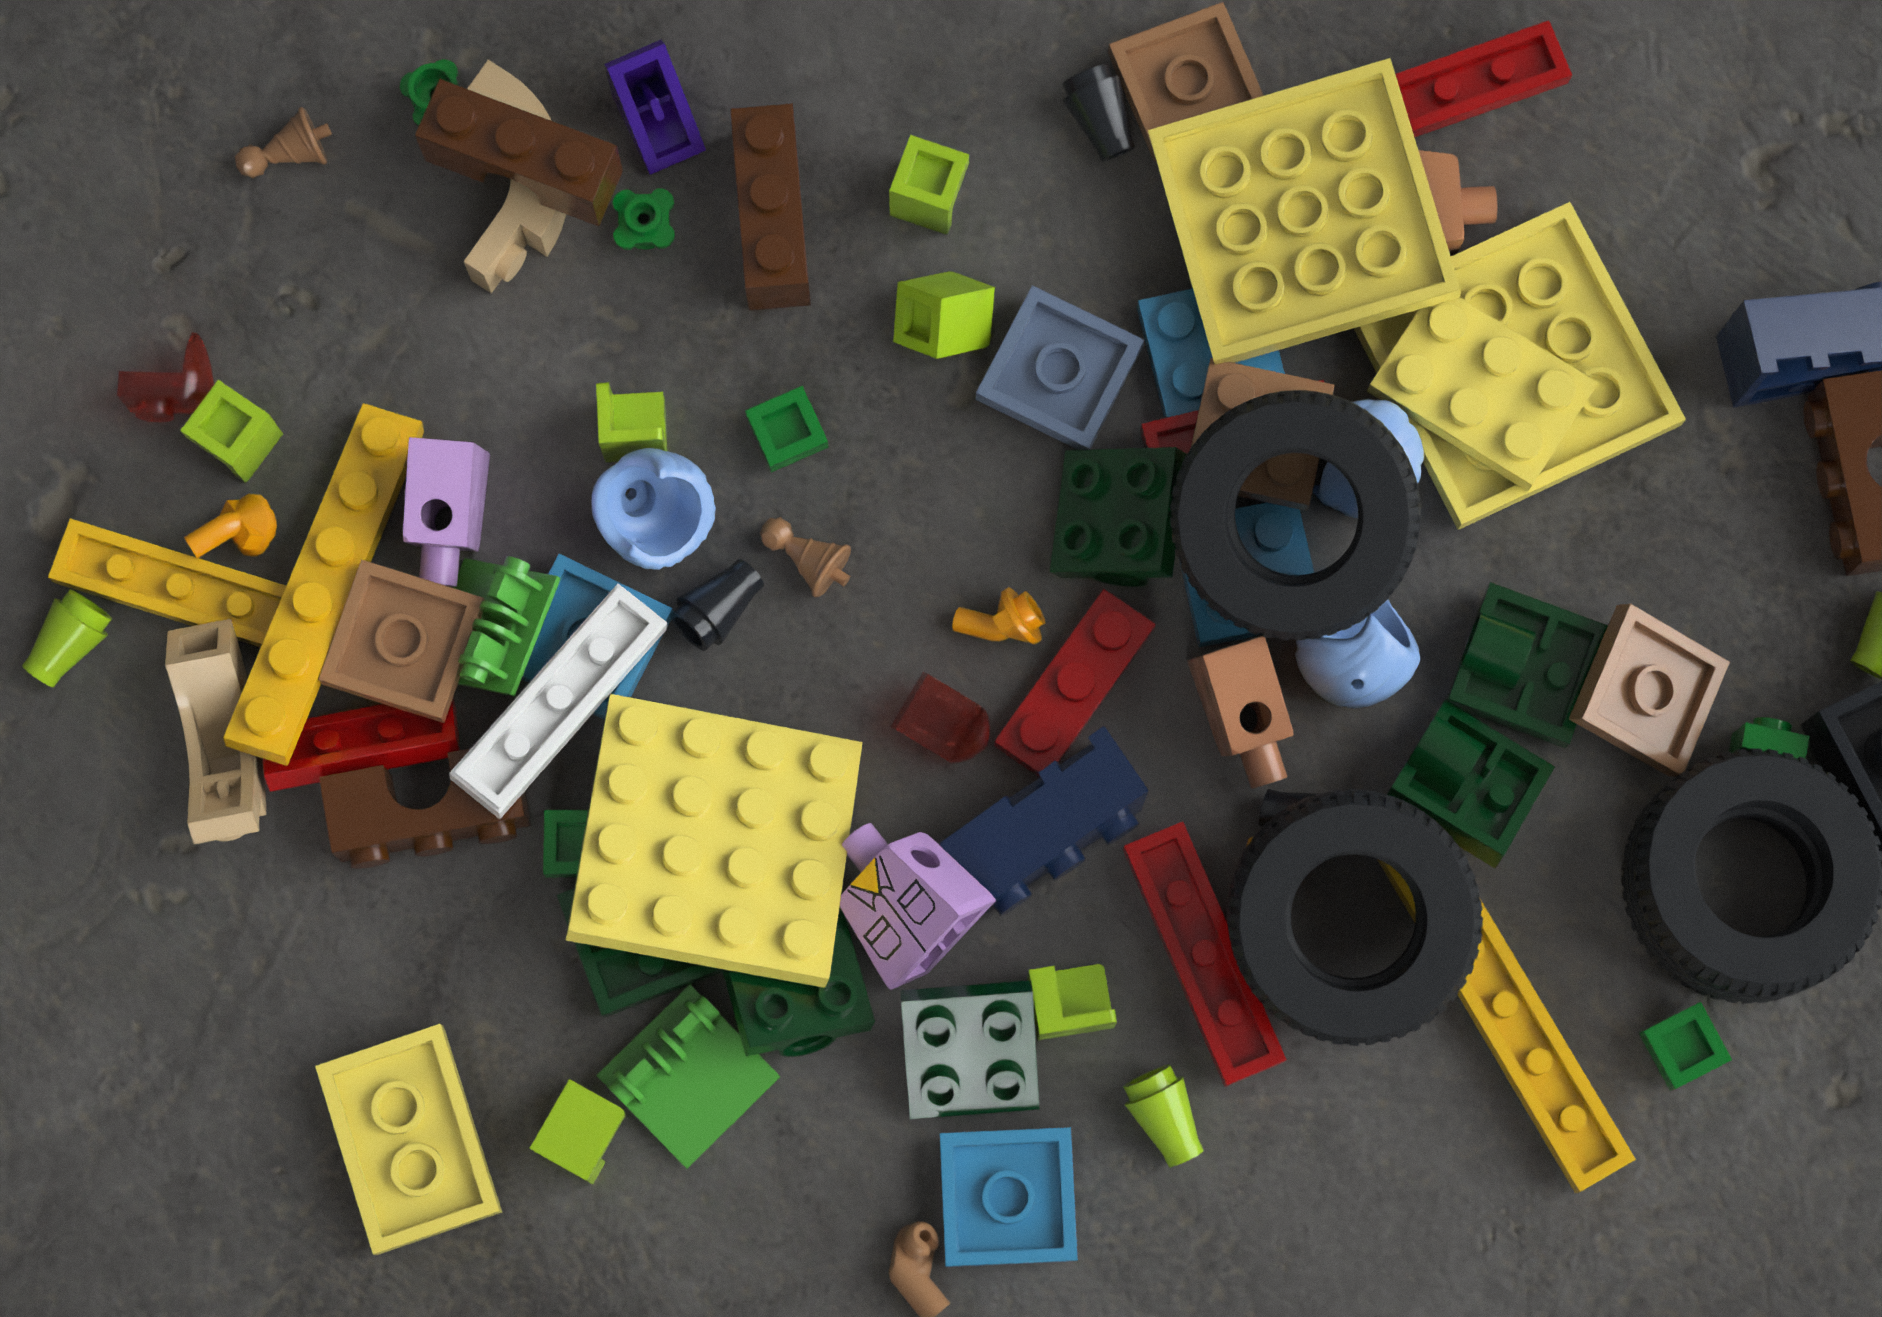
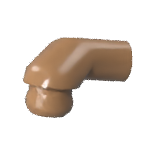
(911, 1268)

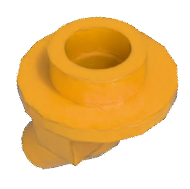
(244, 520)
(1016, 618)

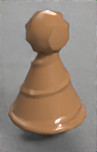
(292, 144)
(816, 560)

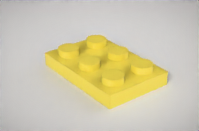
(1483, 388)
(408, 1139)

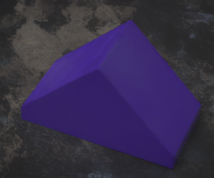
(654, 106)

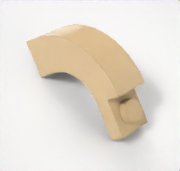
(522, 217)
(207, 682)

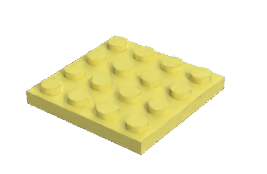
(1304, 213)
(1558, 295)
(715, 841)

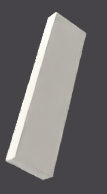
(558, 701)

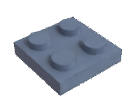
(1059, 369)

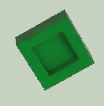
(786, 429)
(1769, 734)
(563, 842)
(1685, 1046)

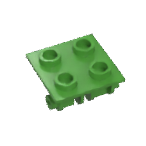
(509, 624)
(688, 1076)

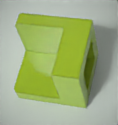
(927, 184)
(943, 314)
(629, 422)
(232, 430)
(1070, 1001)
(578, 1131)

